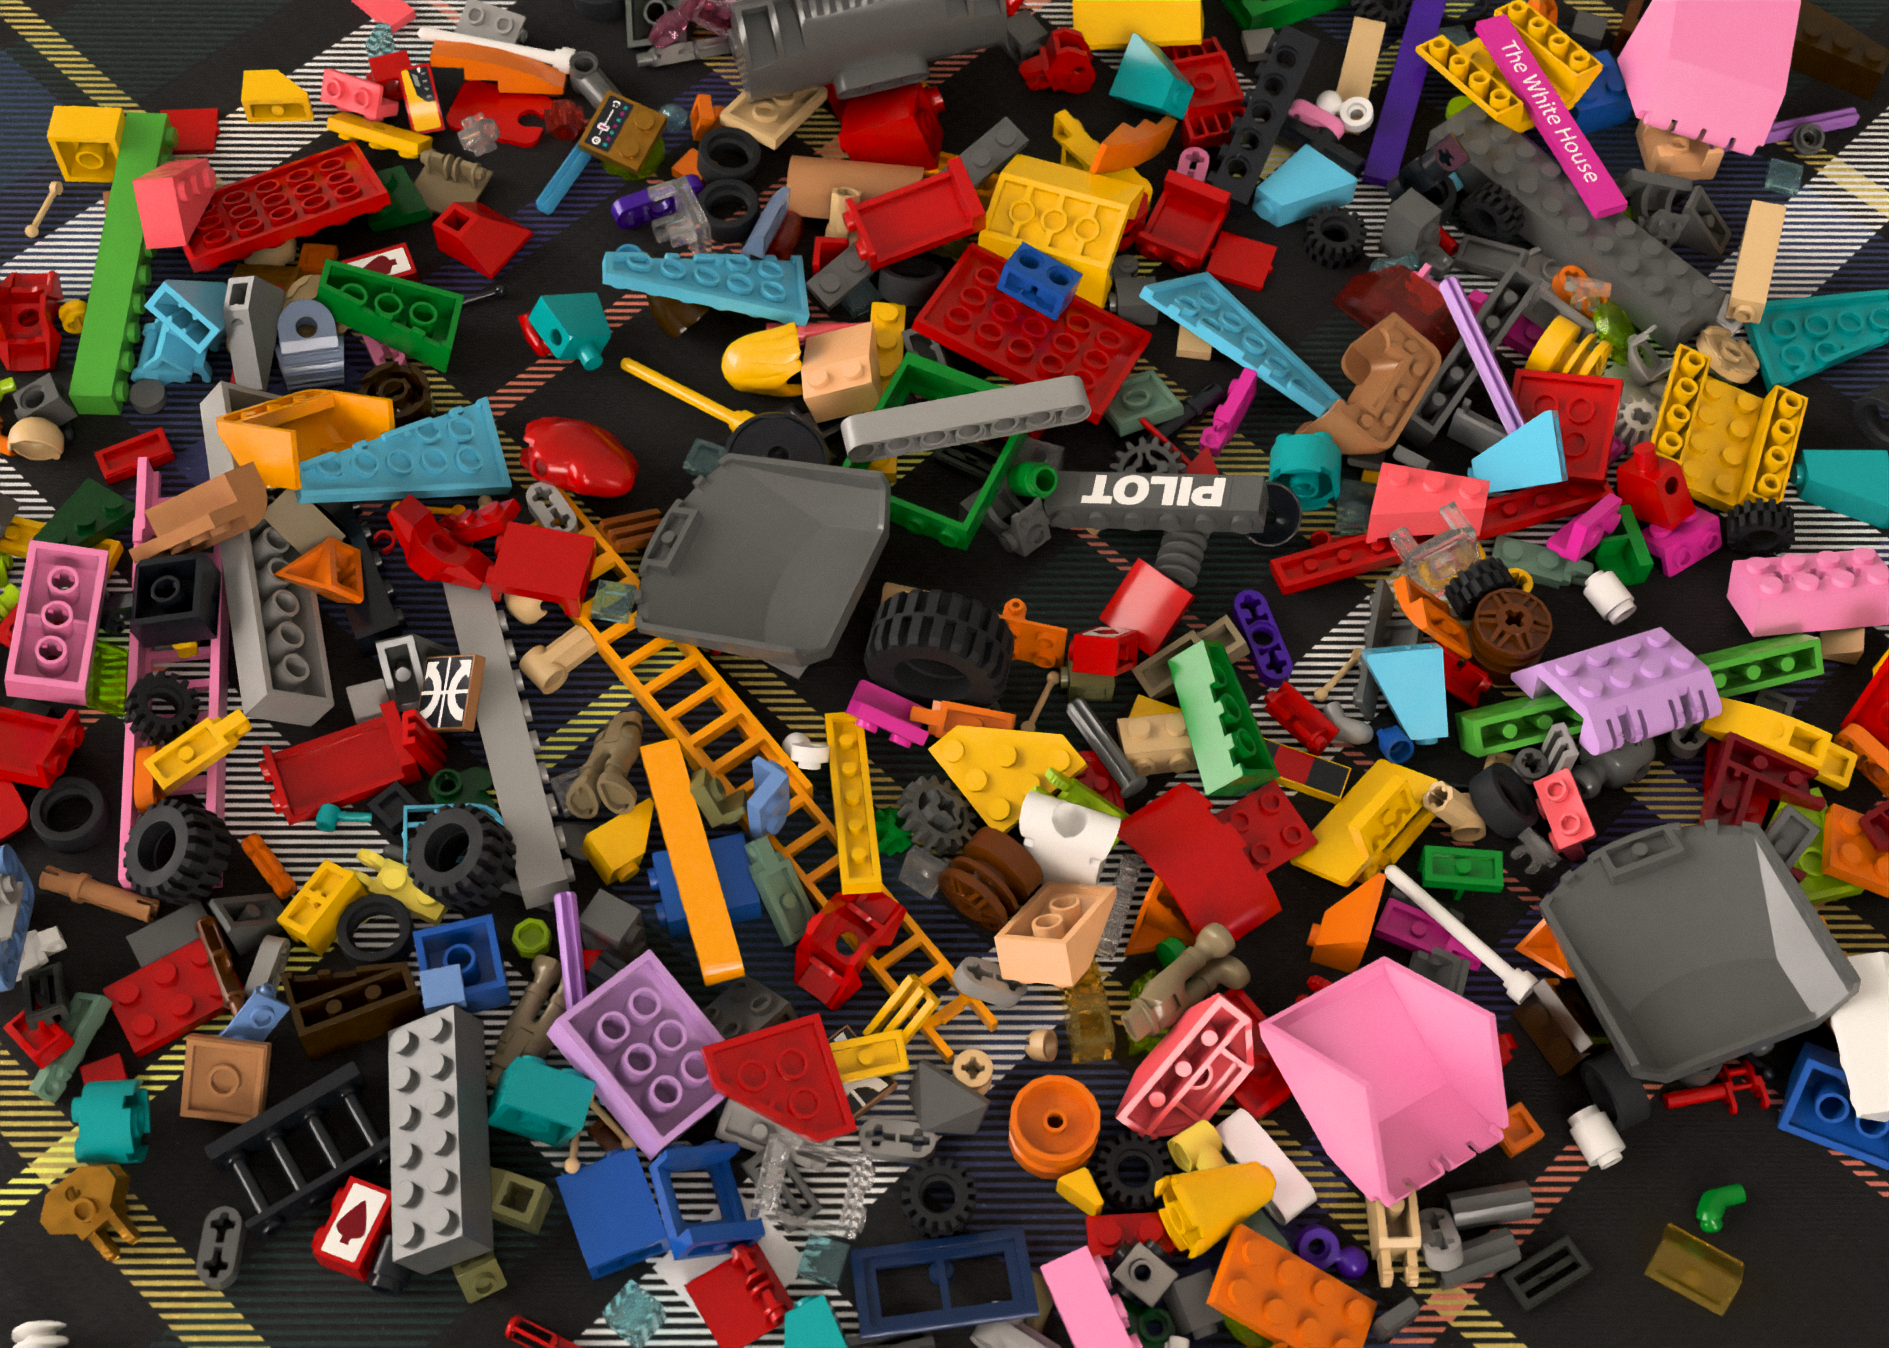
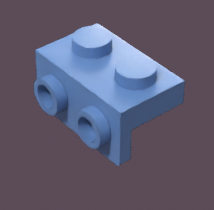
(771, 798)

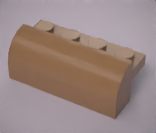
(814, 179)
(205, 514)

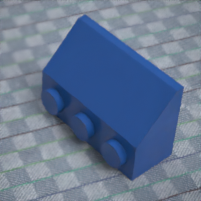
(1821, 1109)

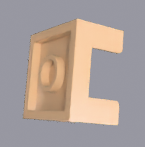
(1676, 154)

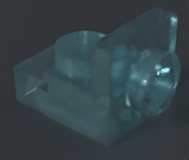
(1354, 507)

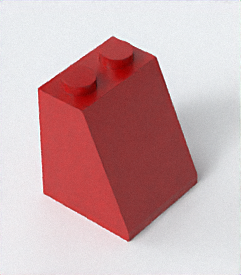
(892, 128)

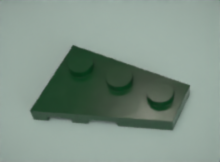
(88, 517)

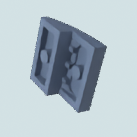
(767, 225)

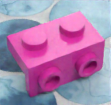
(1586, 529)
(1686, 543)
(888, 711)

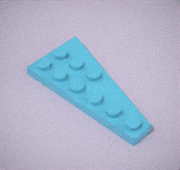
(722, 281)
(1227, 325)
(424, 458)

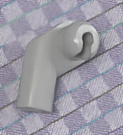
(1351, 730)

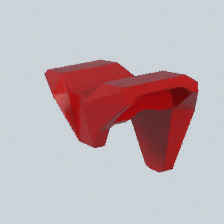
(36, 346)
(432, 551)
(817, 960)

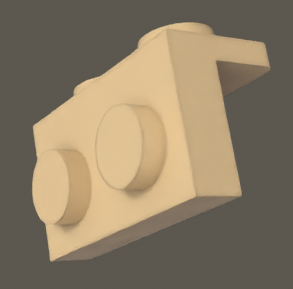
(1156, 743)

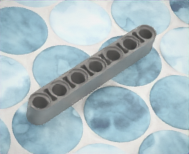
(965, 419)

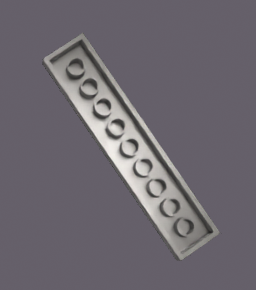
(271, 619)

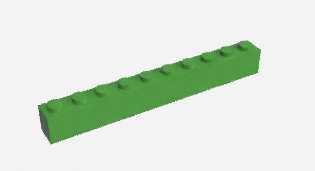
(120, 273)
(1733, 669)

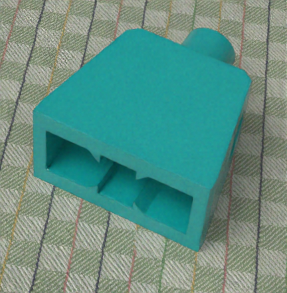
(572, 327)

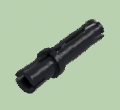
(1194, 412)

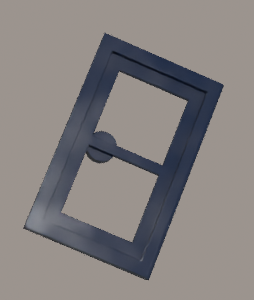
(941, 1272)

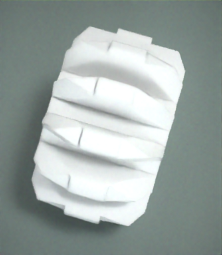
(1635, 422)

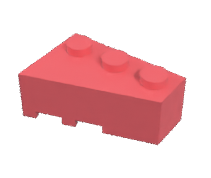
(173, 201)
(1413, 500)

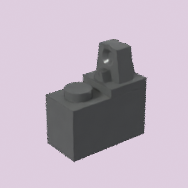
(1414, 228)

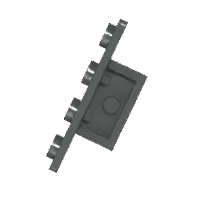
(1379, 633)

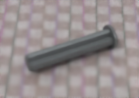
(1105, 748)

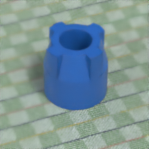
(1395, 744)

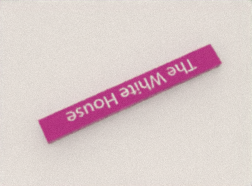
(1551, 117)

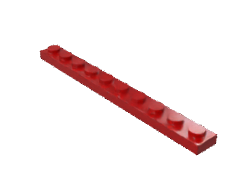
(1501, 516)

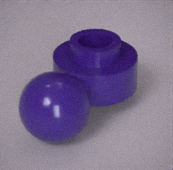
(1349, 1261)

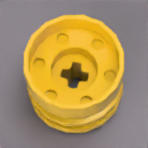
(1561, 353)

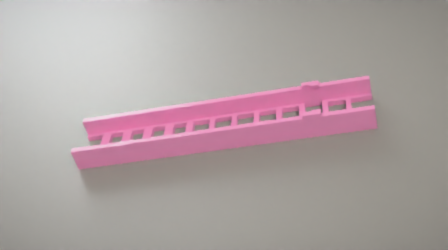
(141, 663)

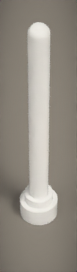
(558, 59)
(1517, 982)

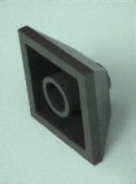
(642, 16)

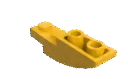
(1081, 149)
(1786, 736)

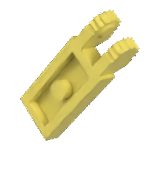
(394, 881)

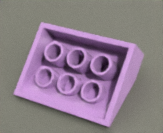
(643, 1051)

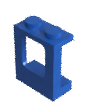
(706, 1237)

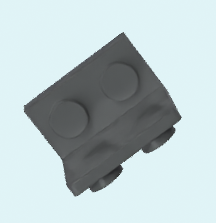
(747, 1008)

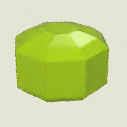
(532, 938)

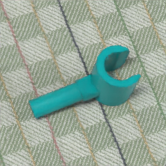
(329, 815)

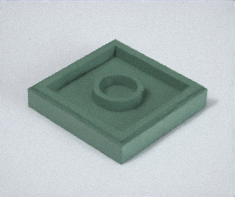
(1141, 397)

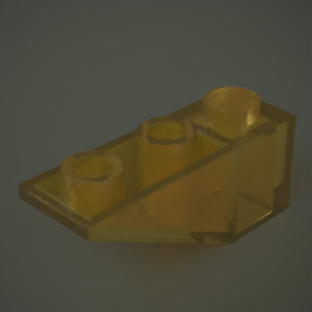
(1088, 1018)

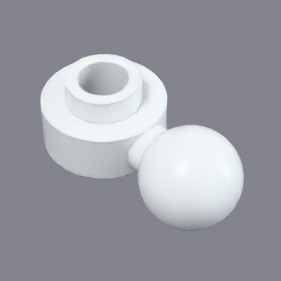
(1332, 103)
(804, 752)

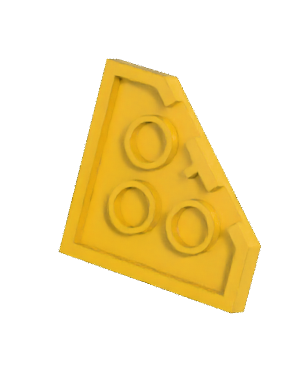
(1002, 766)

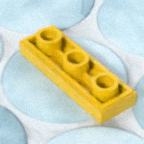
(378, 134)

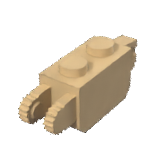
(1395, 1236)

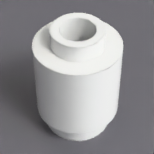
(1609, 597)
(1596, 1137)

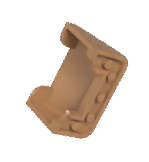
(1391, 374)

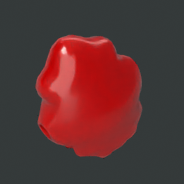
(578, 457)

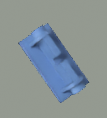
(257, 1015)

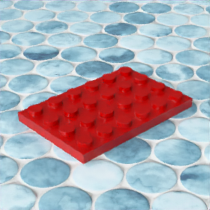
(285, 205)
(1024, 344)

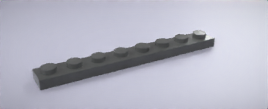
(980, 161)

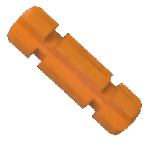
(269, 866)

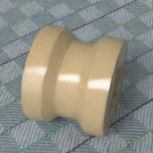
(972, 1060)

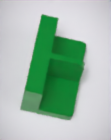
(1624, 551)
(1461, 869)

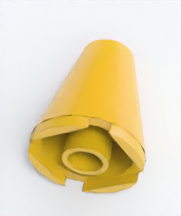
(1210, 1202)

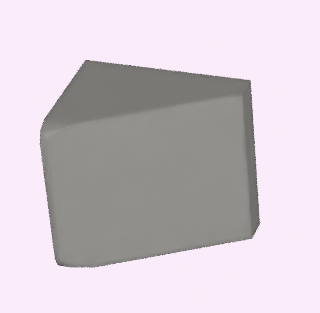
(366, 699)

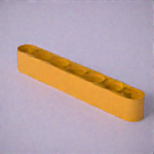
(692, 862)

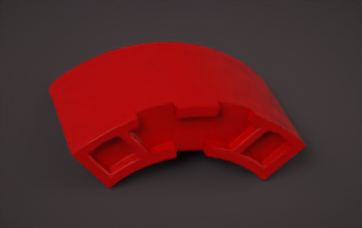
(1200, 862)

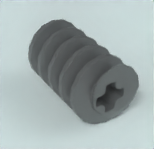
(1181, 556)

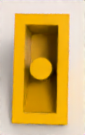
(274, 98)
(620, 844)

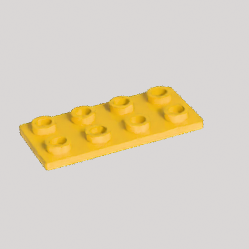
(1364, 822)

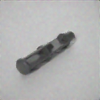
(684, 52)

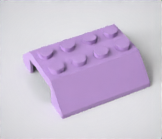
(1627, 679)

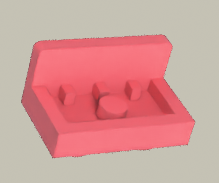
(356, 95)
(1566, 813)

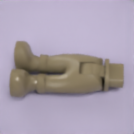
(608, 768)
(1167, 994)
(521, 1033)

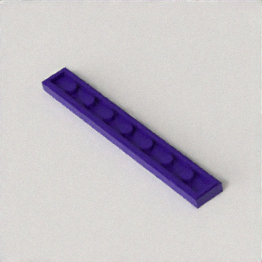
(1402, 93)

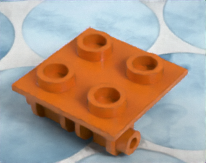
(1033, 640)

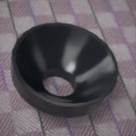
(1287, 517)

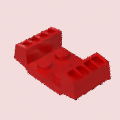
(1215, 95)

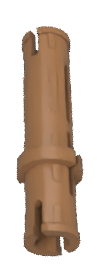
(85, 889)

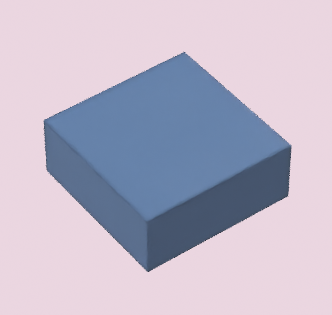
(442, 988)

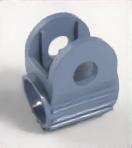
(310, 360)

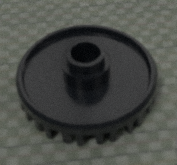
(779, 437)

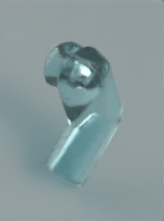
(1410, 260)

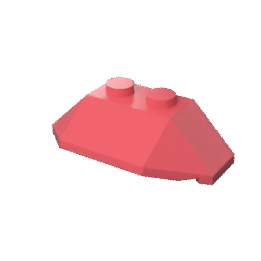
(1190, 1070)

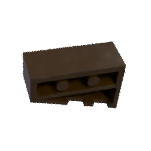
(351, 1006)

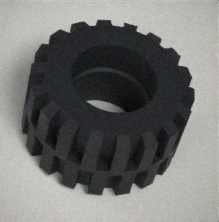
(440, 844)
(176, 852)

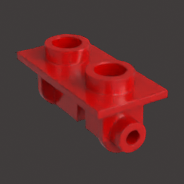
(1463, 681)
(1300, 718)

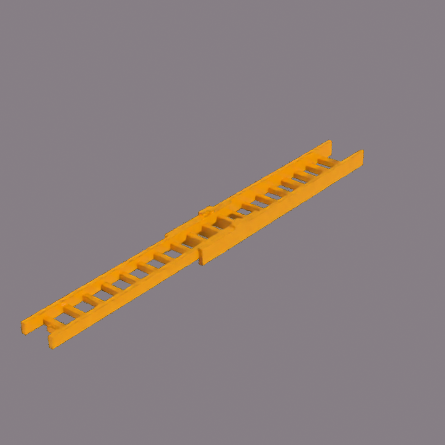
(760, 742)

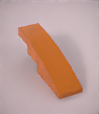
(511, 70)
(1132, 146)

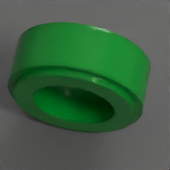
(1169, 950)

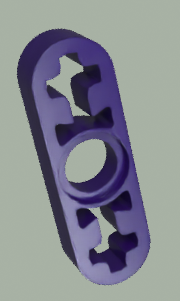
(629, 211)
(1264, 623)

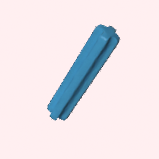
(562, 180)

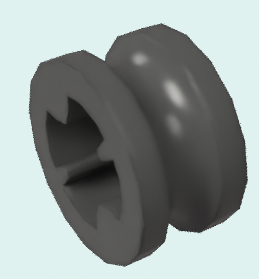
(1534, 758)

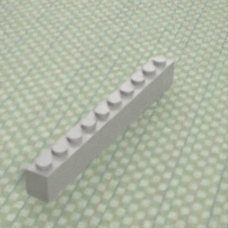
(512, 748)

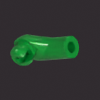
(1713, 1205)

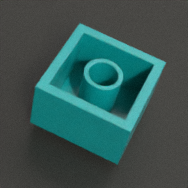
(540, 1101)

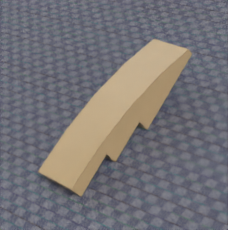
(1360, 61)

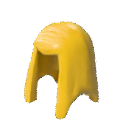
(764, 362)

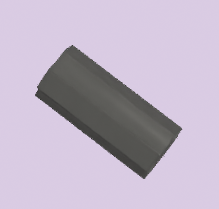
(1490, 1205)
(1481, 1257)

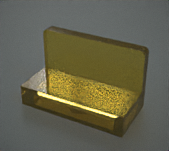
(1696, 1269)

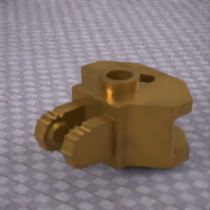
(89, 1204)

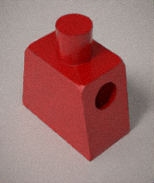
(1654, 488)

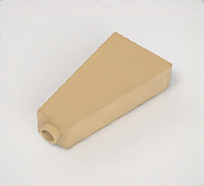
(1755, 262)

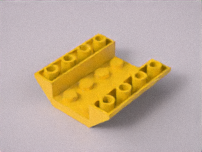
(1162, 22)
(1478, 76)
(1064, 215)
(1724, 437)

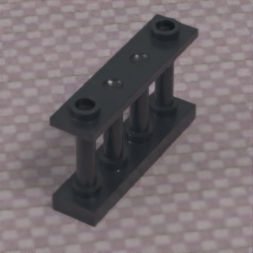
(270, 1131)

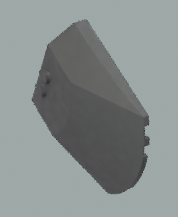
(765, 558)
(1696, 947)

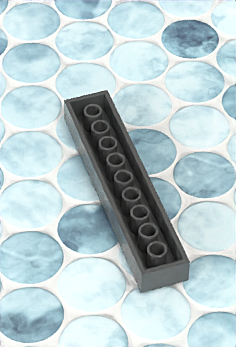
(1644, 274)

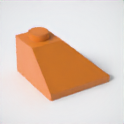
(1347, 927)

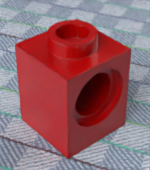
(385, 73)

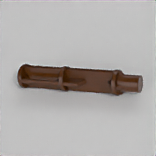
(220, 960)

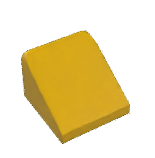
(1081, 1191)

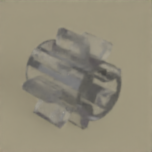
(479, 134)

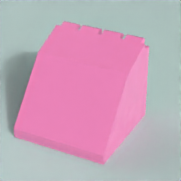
(1711, 68)
(1392, 1076)

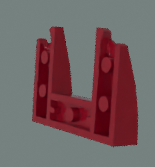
(1749, 767)

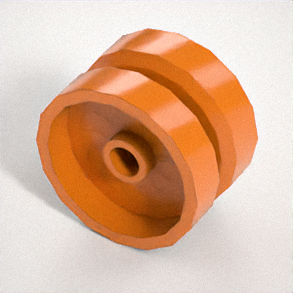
(1048, 1104)

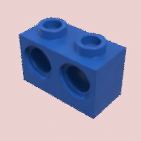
(1039, 281)

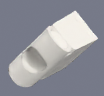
(1067, 838)

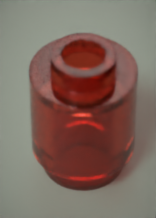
(787, 237)

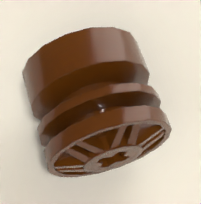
(1508, 633)
(990, 878)

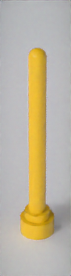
(685, 394)

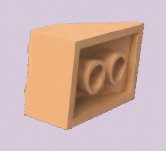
(841, 372)
(1055, 934)

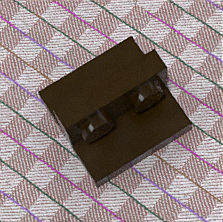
(1562, 1025)

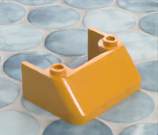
(299, 428)

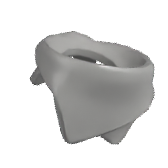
(1654, 368)

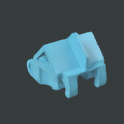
(169, 357)

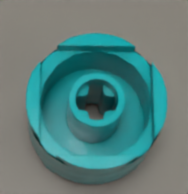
(1308, 467)
(111, 1122)

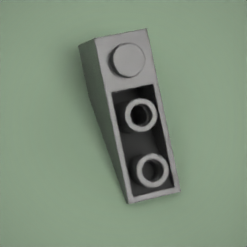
(251, 328)

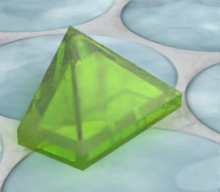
(109, 679)

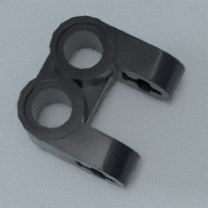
(1429, 168)

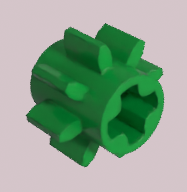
(889, 832)

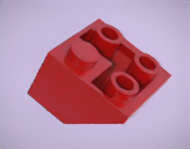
(479, 236)

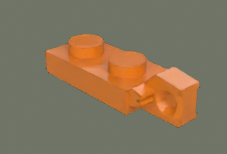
(948, 714)

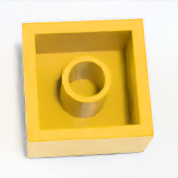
(86, 141)

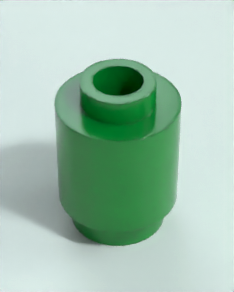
(1032, 479)

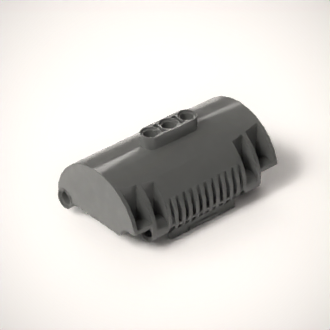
(854, 42)

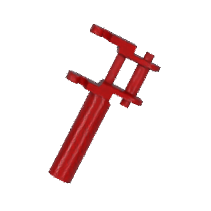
(1721, 1090)

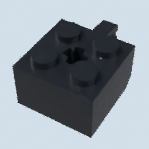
(171, 600)

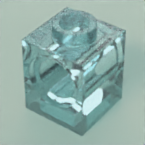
(634, 1315)

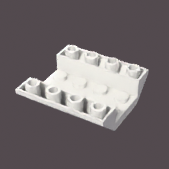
(1863, 1037)

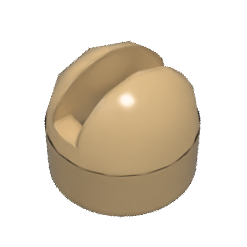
(1042, 1045)

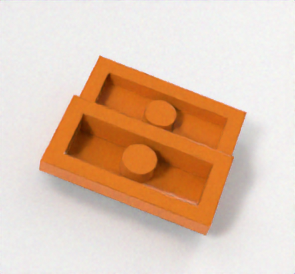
(1432, 616)

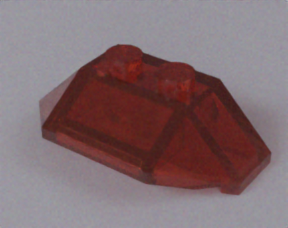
(1399, 290)

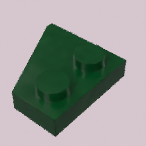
(405, 198)

